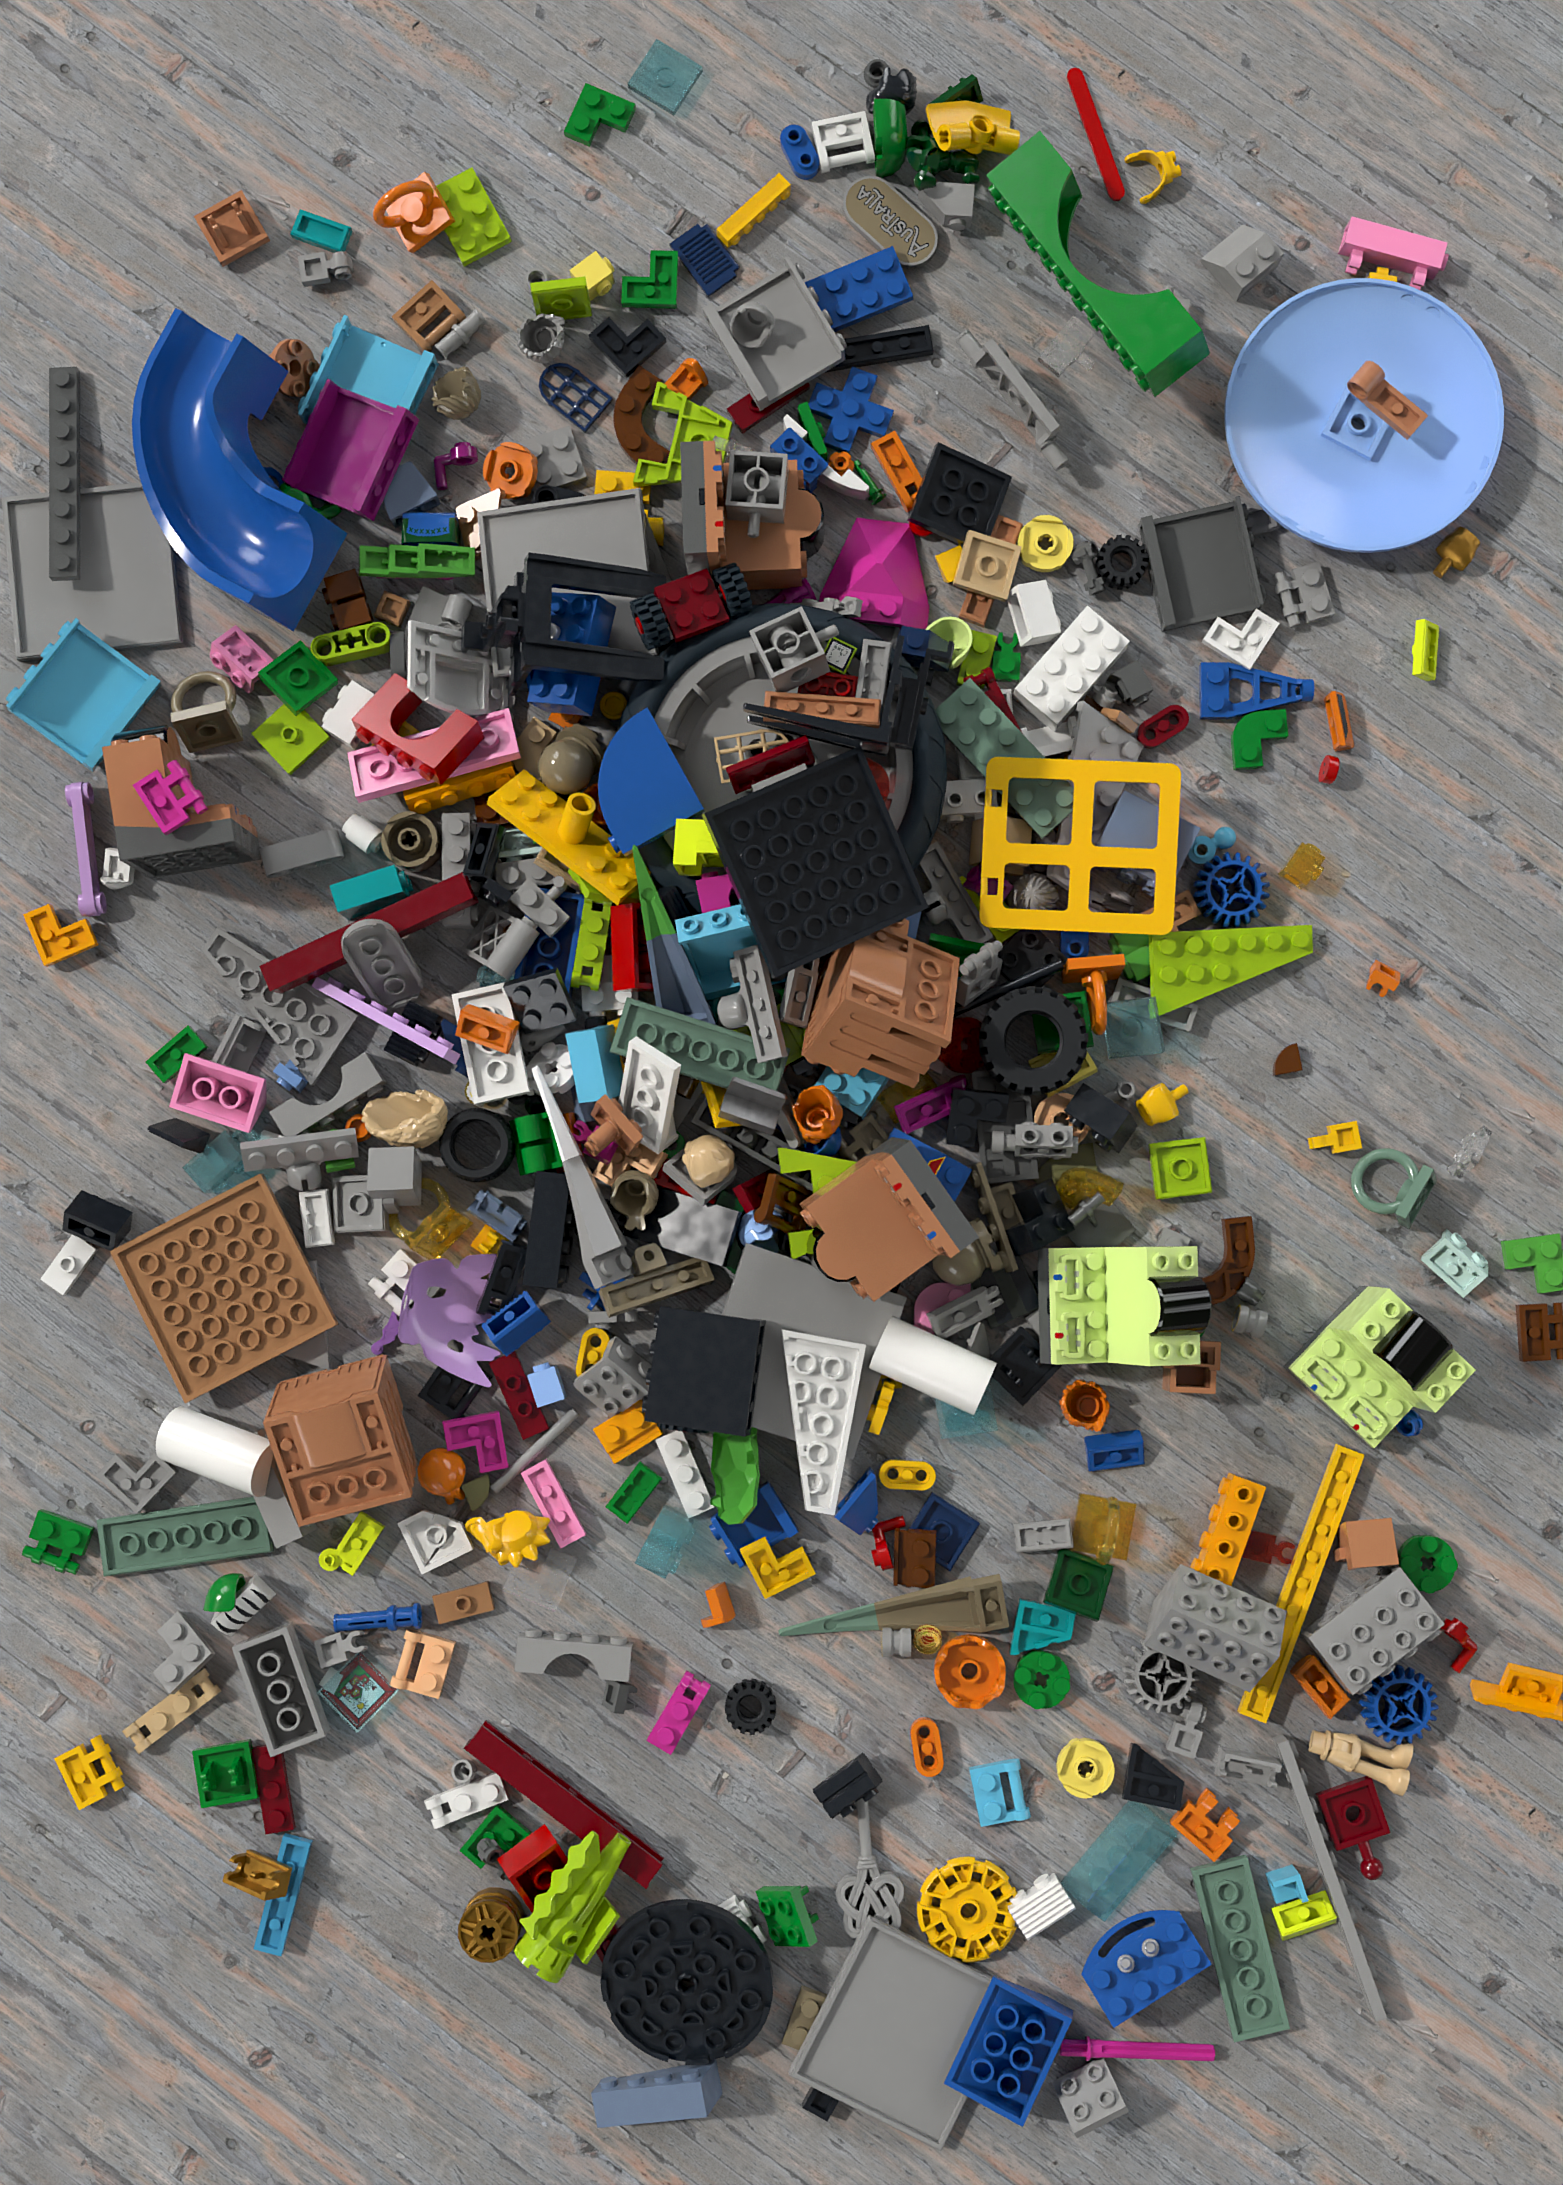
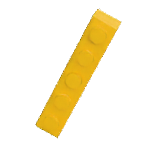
(754, 210)

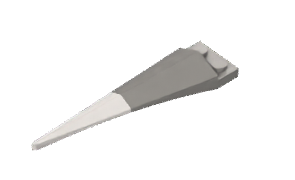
(598, 1232)

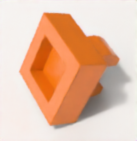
(1383, 975)

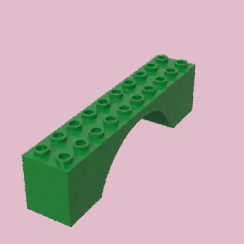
(1146, 330)

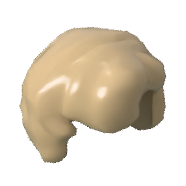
(708, 1160)

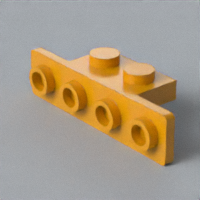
(1523, 1691)

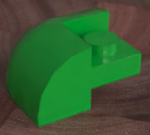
(890, 136)

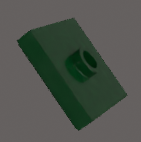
(1078, 1584)

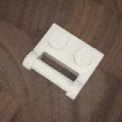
(841, 133)

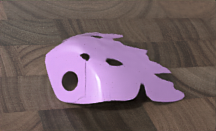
(448, 1317)

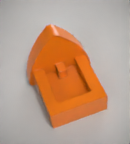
(687, 378)
(720, 1606)

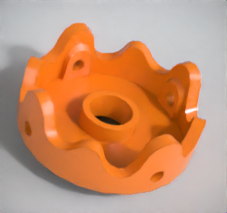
(974, 1691)

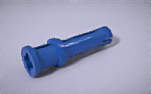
(391, 1618)

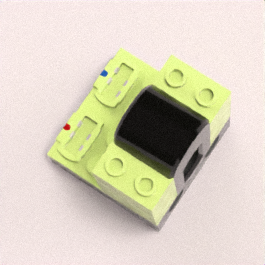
(1121, 1305)
(1378, 1364)

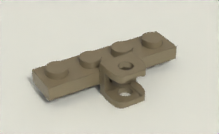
(654, 1281)

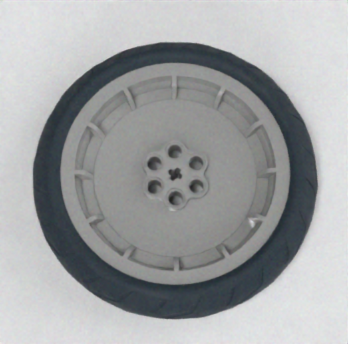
(704, 699)

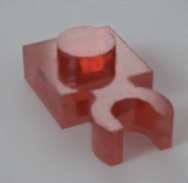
(1262, 1547)

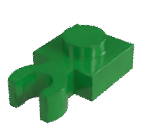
(1006, 662)

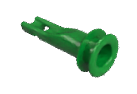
(874, 492)

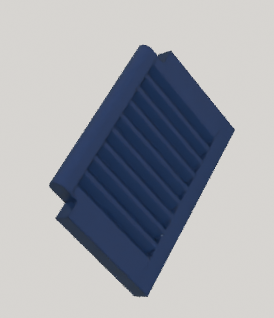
(705, 258)

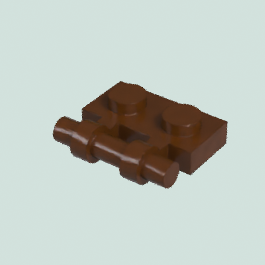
(1533, 1331)

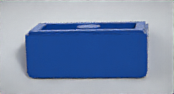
(1114, 1450)

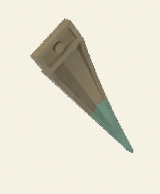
(951, 1606)

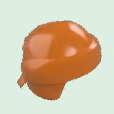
(442, 1474)

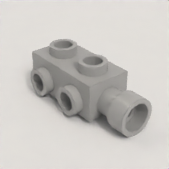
(1040, 1138)

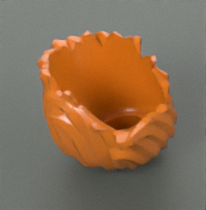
(1085, 1405)

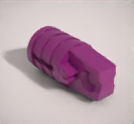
(794, 594)

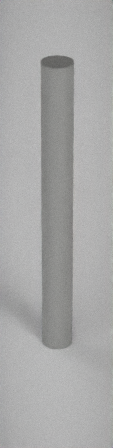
(534, 1450)

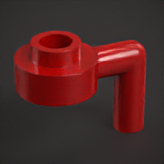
(881, 1554)
(1457, 1631)

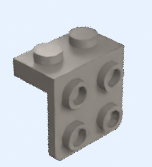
(616, 1379)

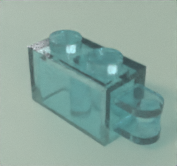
(219, 1161)

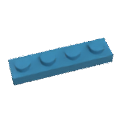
(279, 1912)

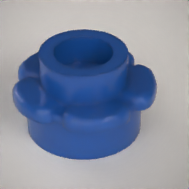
(1410, 1424)

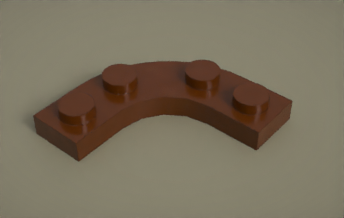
(628, 418)
(1236, 1261)

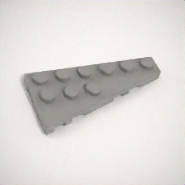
(1101, 741)
(299, 1020)

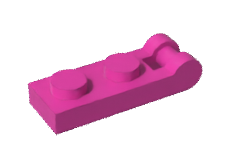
(677, 1713)

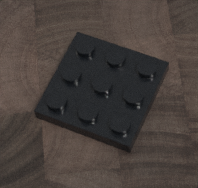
(958, 495)

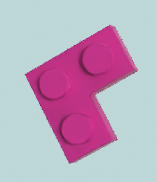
(484, 1433)

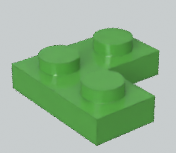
(1540, 1252)

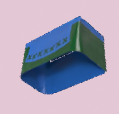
(430, 529)

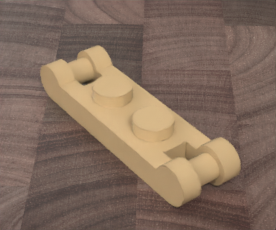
(171, 1711)

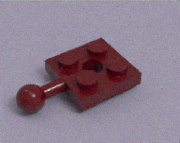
(1369, 1824)

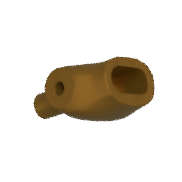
(1456, 551)

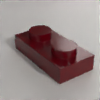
(751, 1191)

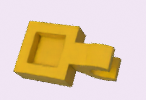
(1340, 1138)

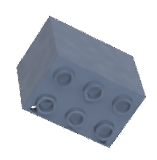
(1135, 825)

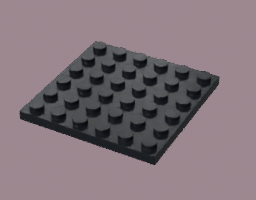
(815, 861)

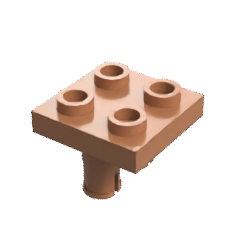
(613, 1128)

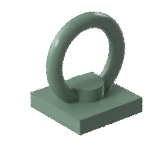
(1410, 1196)

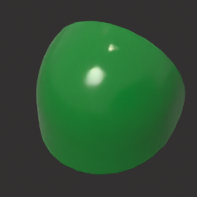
(222, 1593)

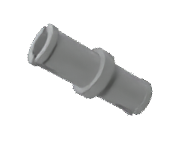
(460, 334)

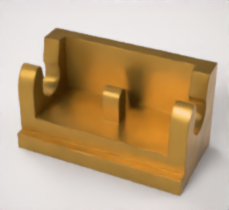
(259, 1875)

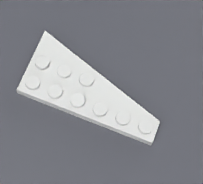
(823, 1395)

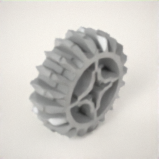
(1160, 1685)

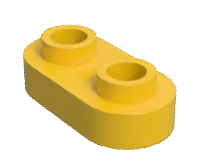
(588, 1353)
(906, 1475)

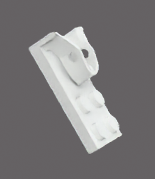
(489, 1071)
(650, 1093)

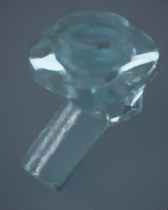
(487, 977)

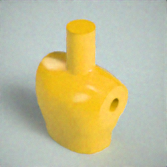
(1160, 1104)

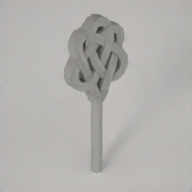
(859, 1883)

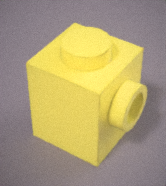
(597, 273)

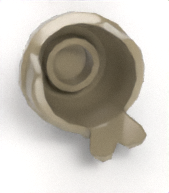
(635, 1197)

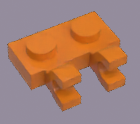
(1201, 1830)

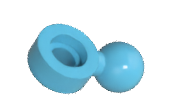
(1223, 838)

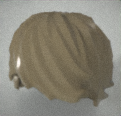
(457, 394)

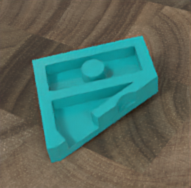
(1039, 1626)

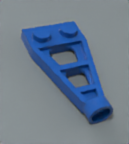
(1214, 690)

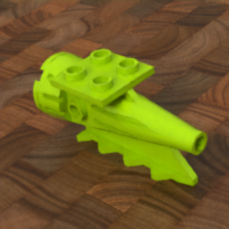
(574, 1910)

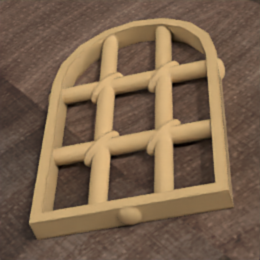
(739, 748)

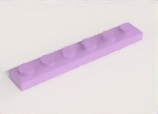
(396, 1023)

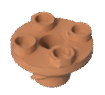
(299, 361)

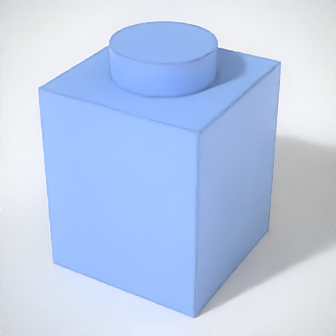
(546, 1384)

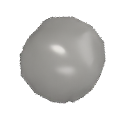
(751, 325)

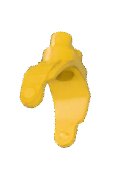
(1164, 164)

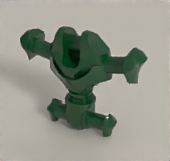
(929, 159)

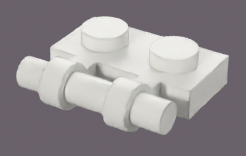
(398, 1271)

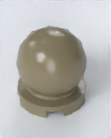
(571, 760)
(969, 1262)

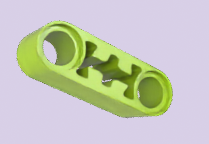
(345, 637)

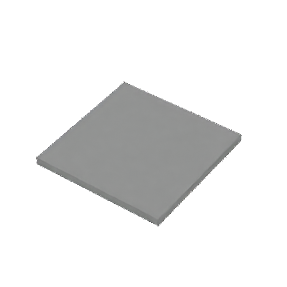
(587, 528)
(125, 580)
(805, 1301)
(894, 2032)

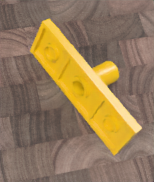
(567, 833)

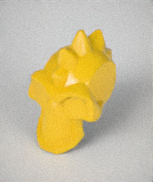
(511, 1536)

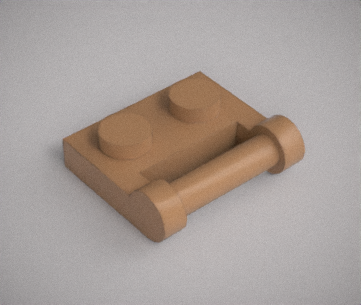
(423, 310)

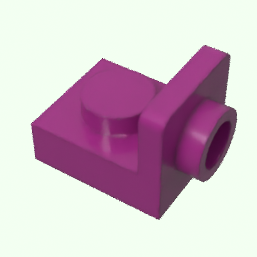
(974, 883)

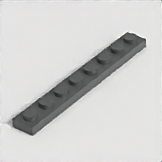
(64, 473)

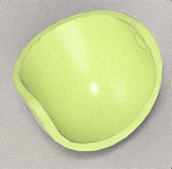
(957, 631)

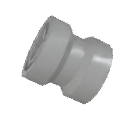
(1249, 1321)
(896, 1642)

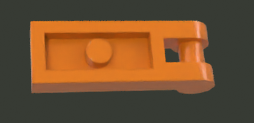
(897, 467)

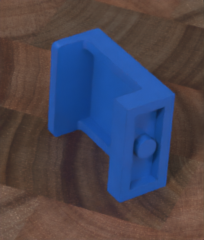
(767, 1520)

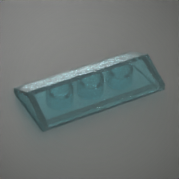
(1118, 1859)

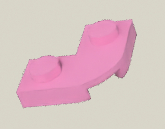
(933, 1298)

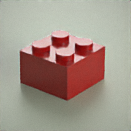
(532, 1864)

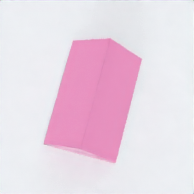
(219, 1093)

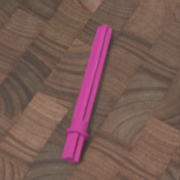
(1099, 2048)

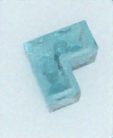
(662, 1546)

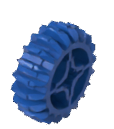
(1242, 895)
(1391, 1713)

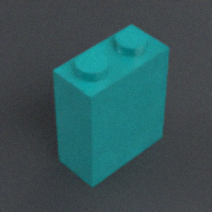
(371, 891)

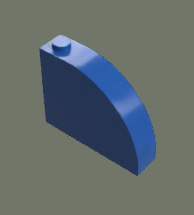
(642, 786)

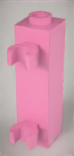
(1392, 249)

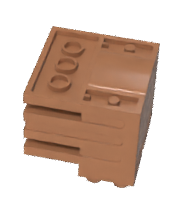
(882, 1007)
(341, 1440)

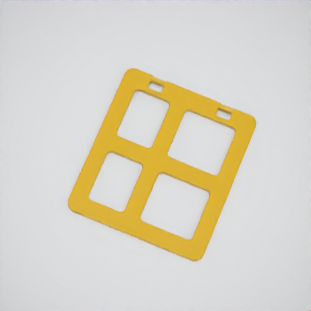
(1080, 853)

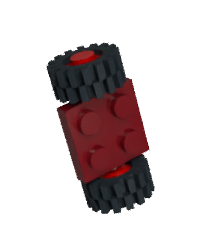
(691, 605)

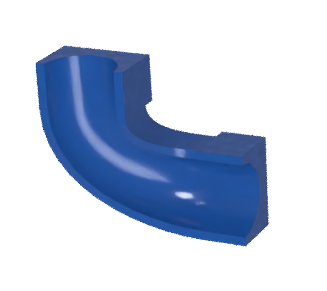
(207, 479)

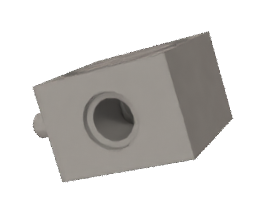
(757, 488)
(792, 649)

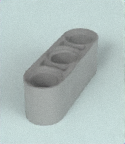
(302, 853)

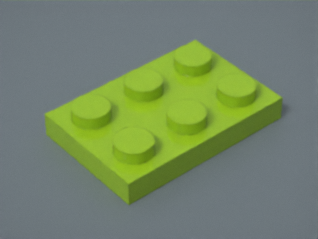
(477, 223)

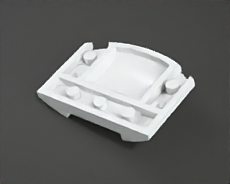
(450, 677)

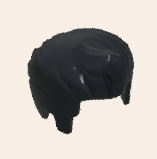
(898, 88)

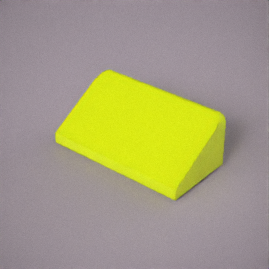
(1300, 1918)

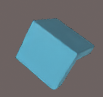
(1286, 1884)

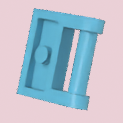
(990, 1796)

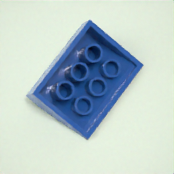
(1009, 2049)

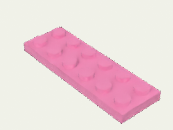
(382, 775)

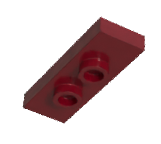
(747, 414)
(769, 764)
(519, 1395)

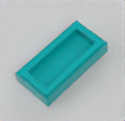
(321, 232)

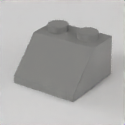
(1243, 260)

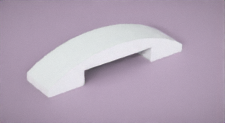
(848, 484)

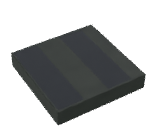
(1016, 1290)

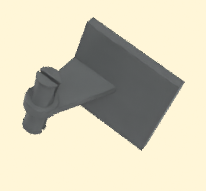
(1098, 1224)

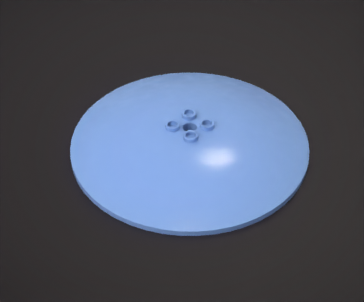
(1294, 415)

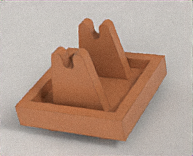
(232, 228)

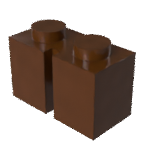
(348, 600)

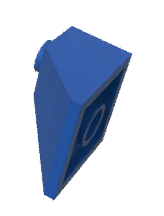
(860, 1504)

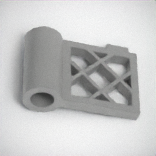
(508, 947)

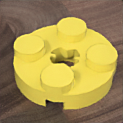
(1053, 557)
(1093, 1782)

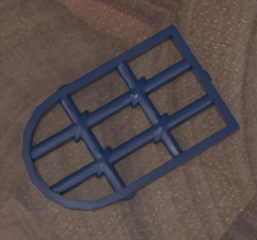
(585, 394)

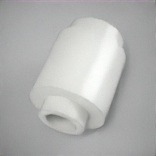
(363, 833)

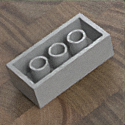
(281, 1689)

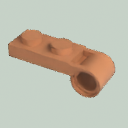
(1385, 400)

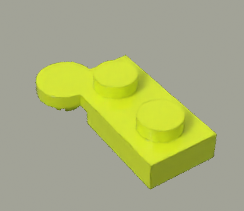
(353, 1546)

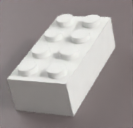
(1070, 668)

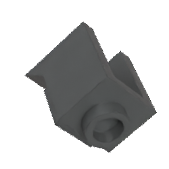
(1132, 684)

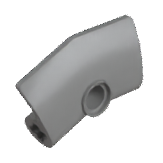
(438, 611)

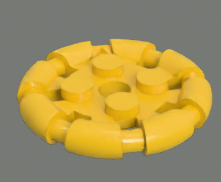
(954, 1897)

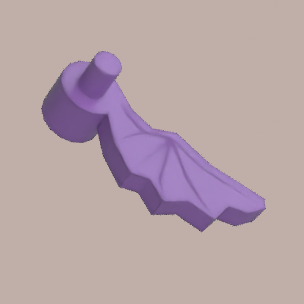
(389, 1334)

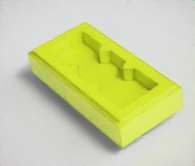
(1425, 650)

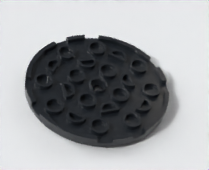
(680, 1942)

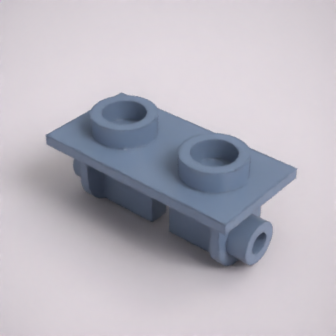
(504, 1221)

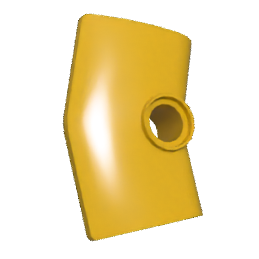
(972, 127)

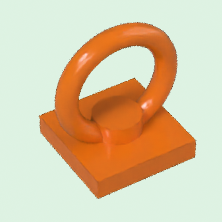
(414, 211)
(1094, 974)

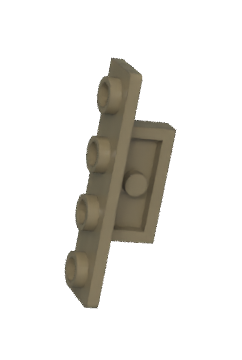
(1000, 1212)

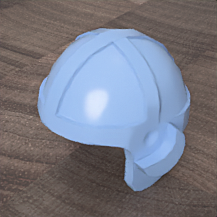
(756, 1234)

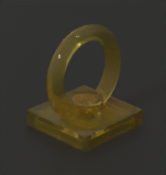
(437, 1230)
(1103, 1527)

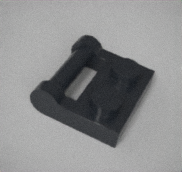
(442, 1387)

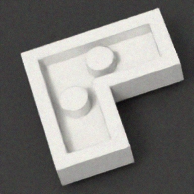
(1241, 646)

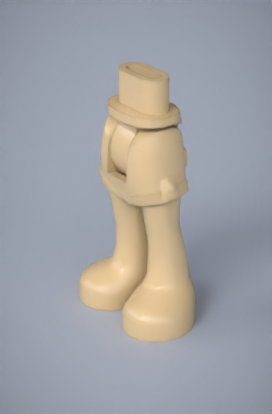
(1345, 1752)

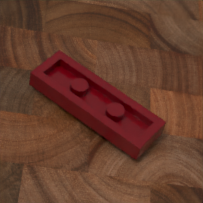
(273, 1791)

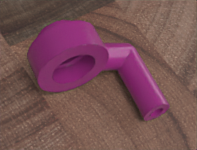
(460, 455)

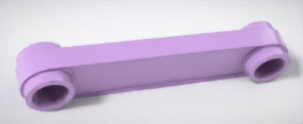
(79, 797)

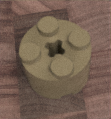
(397, 837)

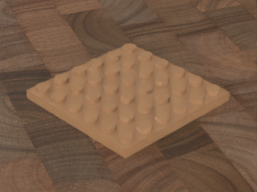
(224, 1288)

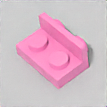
(239, 657)

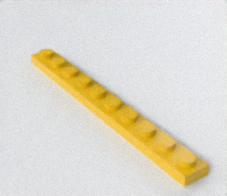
(1305, 1572)

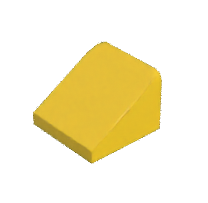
(948, 563)

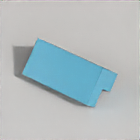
(593, 1065)

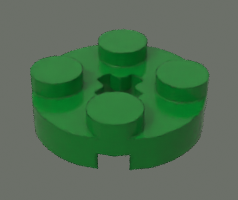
(1443, 1562)
(1037, 1695)

